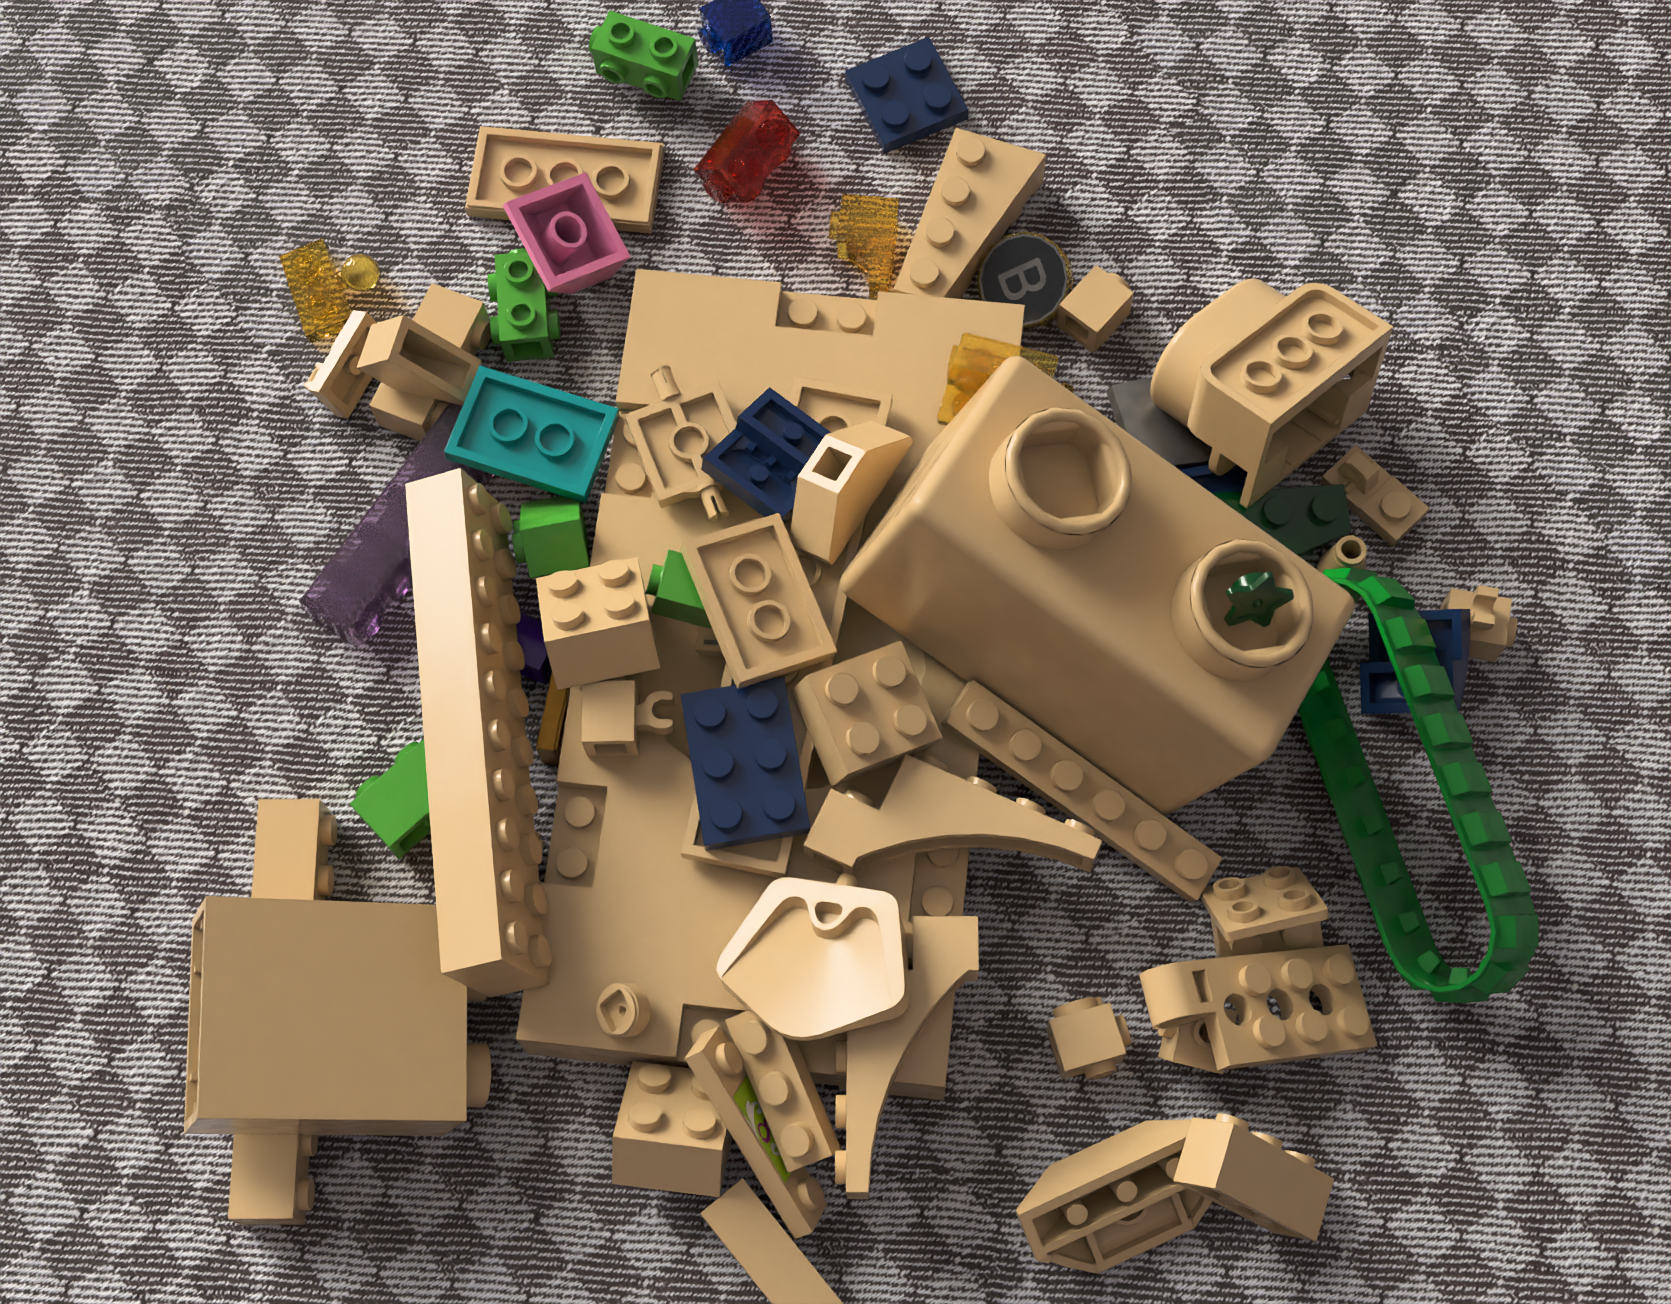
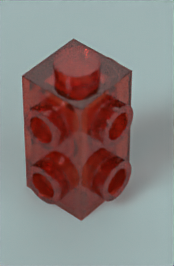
(747, 152)

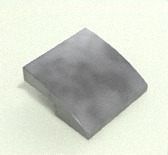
(1154, 427)

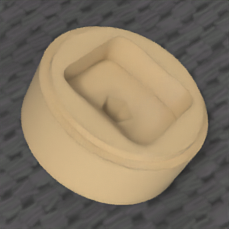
(623, 1010)

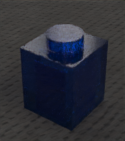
(734, 28)

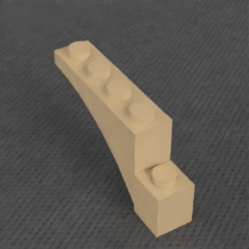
(939, 811)
(943, 959)

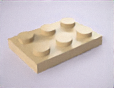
(758, 600)

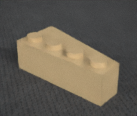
(967, 212)

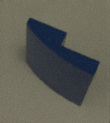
(766, 454)
(1378, 681)

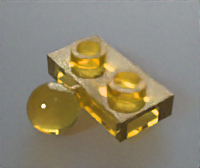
(320, 288)

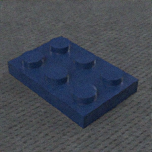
(745, 764)

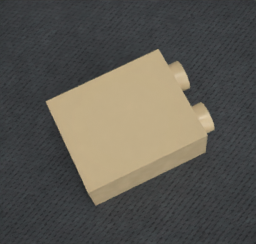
(326, 1022)

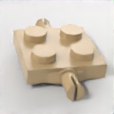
(677, 435)

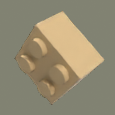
(597, 623)
(866, 713)
(669, 1133)

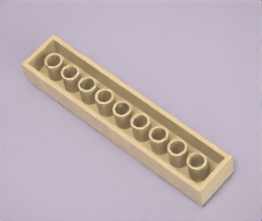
(476, 738)

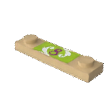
(725, 1081)

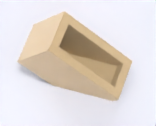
(417, 361)

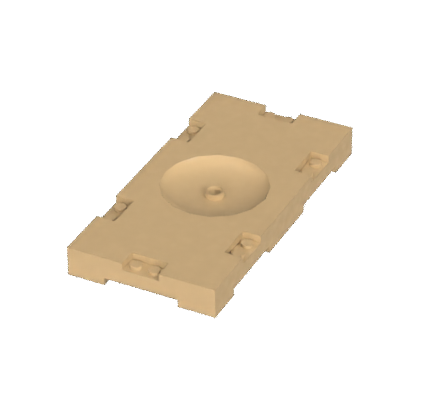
(615, 870)

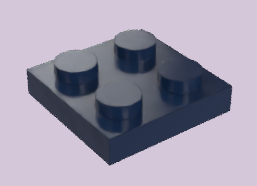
(906, 95)

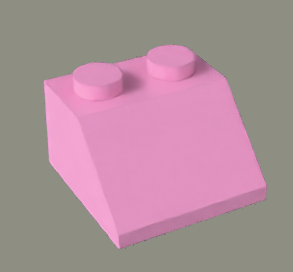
(568, 235)

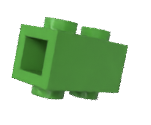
(643, 56)
(524, 317)

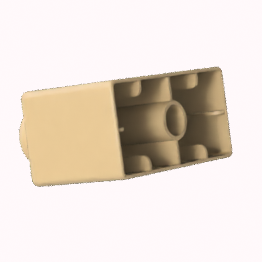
(1094, 591)

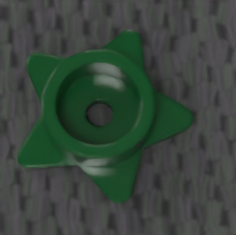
(1255, 599)

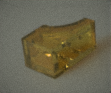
(867, 237)

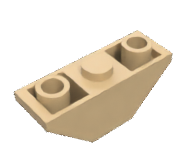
(842, 486)

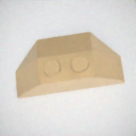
(1112, 1199)

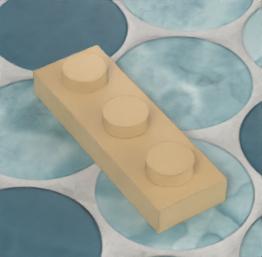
(784, 1092)

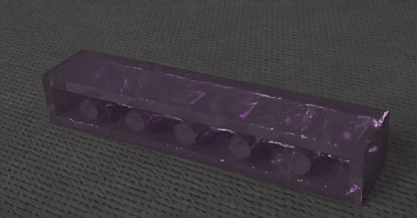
(376, 556)

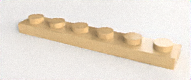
(1081, 791)

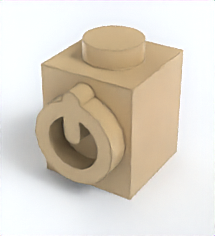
(1087, 1038)

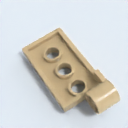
(1198, 989)

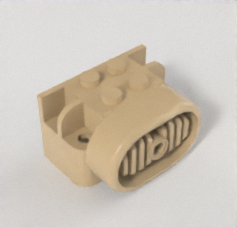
(1266, 374)

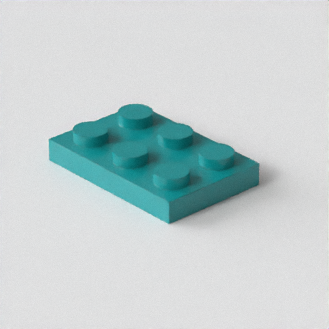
(532, 434)

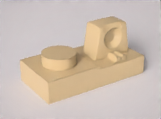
(338, 380)
(1376, 496)

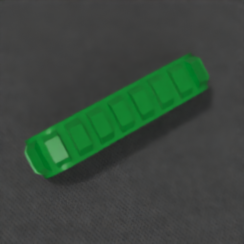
(1463, 788)

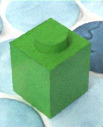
(676, 592)

